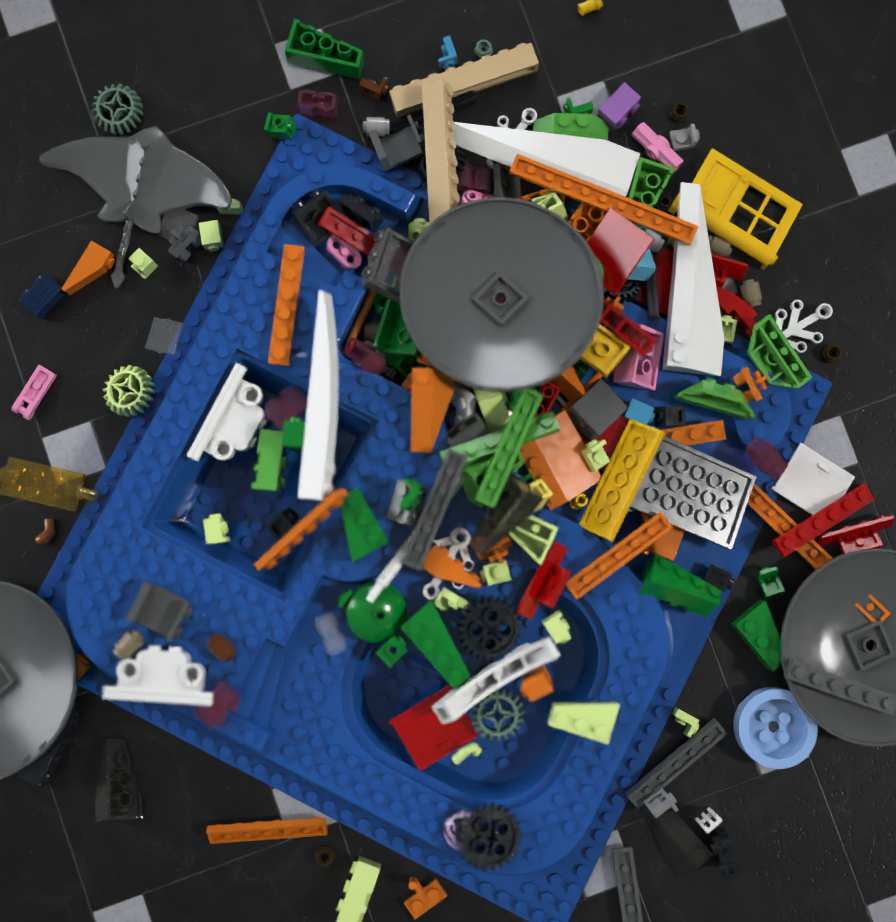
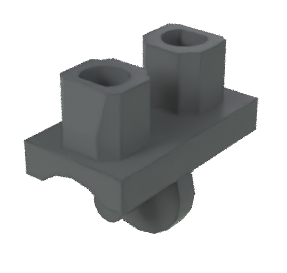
(181, 240)

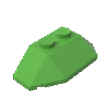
(573, 124)
(774, 354)
(717, 398)

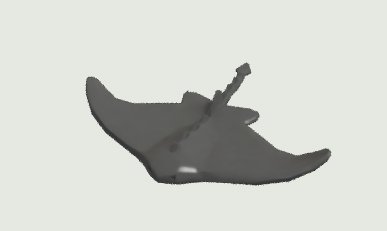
(139, 180)

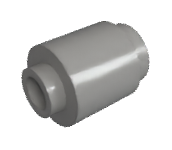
(379, 124)

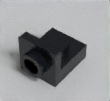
(669, 416)
(283, 523)
(719, 578)

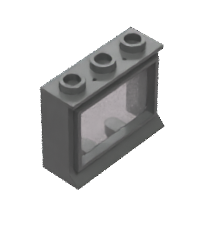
(386, 264)

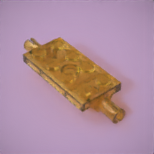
(44, 484)

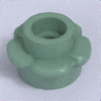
(483, 44)

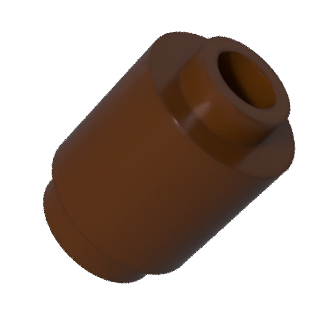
(221, 648)

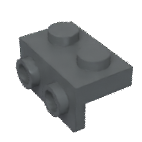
(506, 184)
(397, 513)

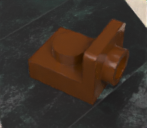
(372, 88)

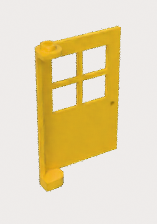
(722, 189)

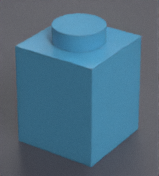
(639, 412)

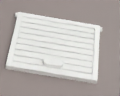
(812, 480)

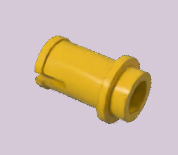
(589, 6)
(582, 502)

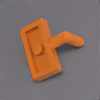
(425, 896)

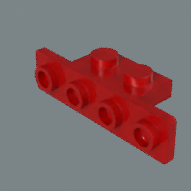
(725, 267)
(858, 536)
(546, 583)

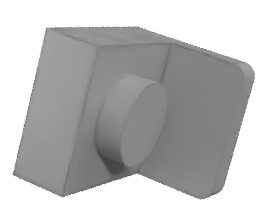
(684, 138)
(660, 802)

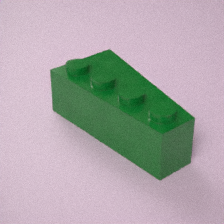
(434, 641)

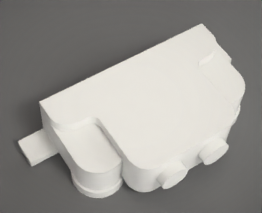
(232, 420)
(160, 678)

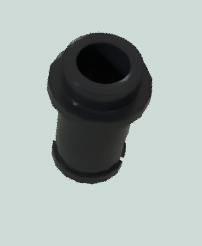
(390, 373)

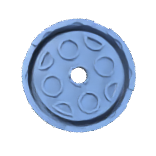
(784, 746)

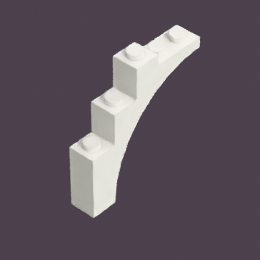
(493, 677)

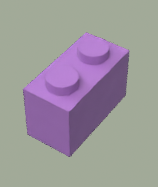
(619, 106)

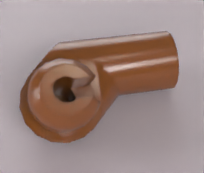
(48, 534)

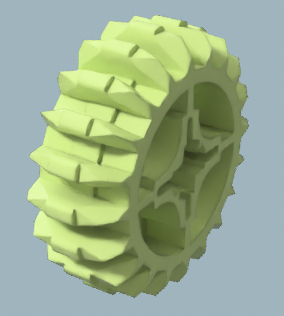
(126, 405)

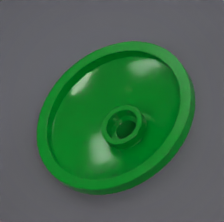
(363, 615)

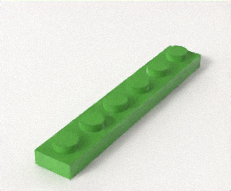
(486, 445)
(508, 447)

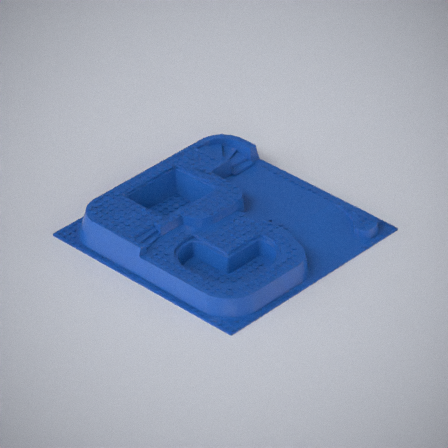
(321, 719)

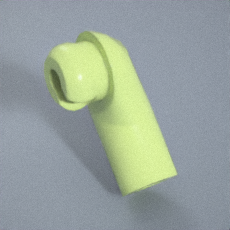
(465, 751)

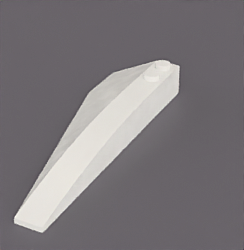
(582, 157)
(694, 318)
(322, 407)

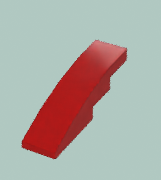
(626, 328)

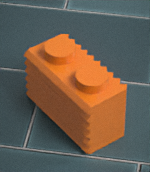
(536, 683)

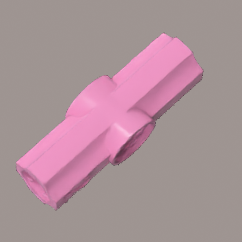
(656, 146)

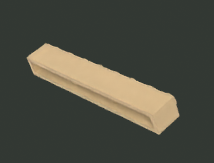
(470, 76)
(440, 147)

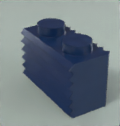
(42, 295)

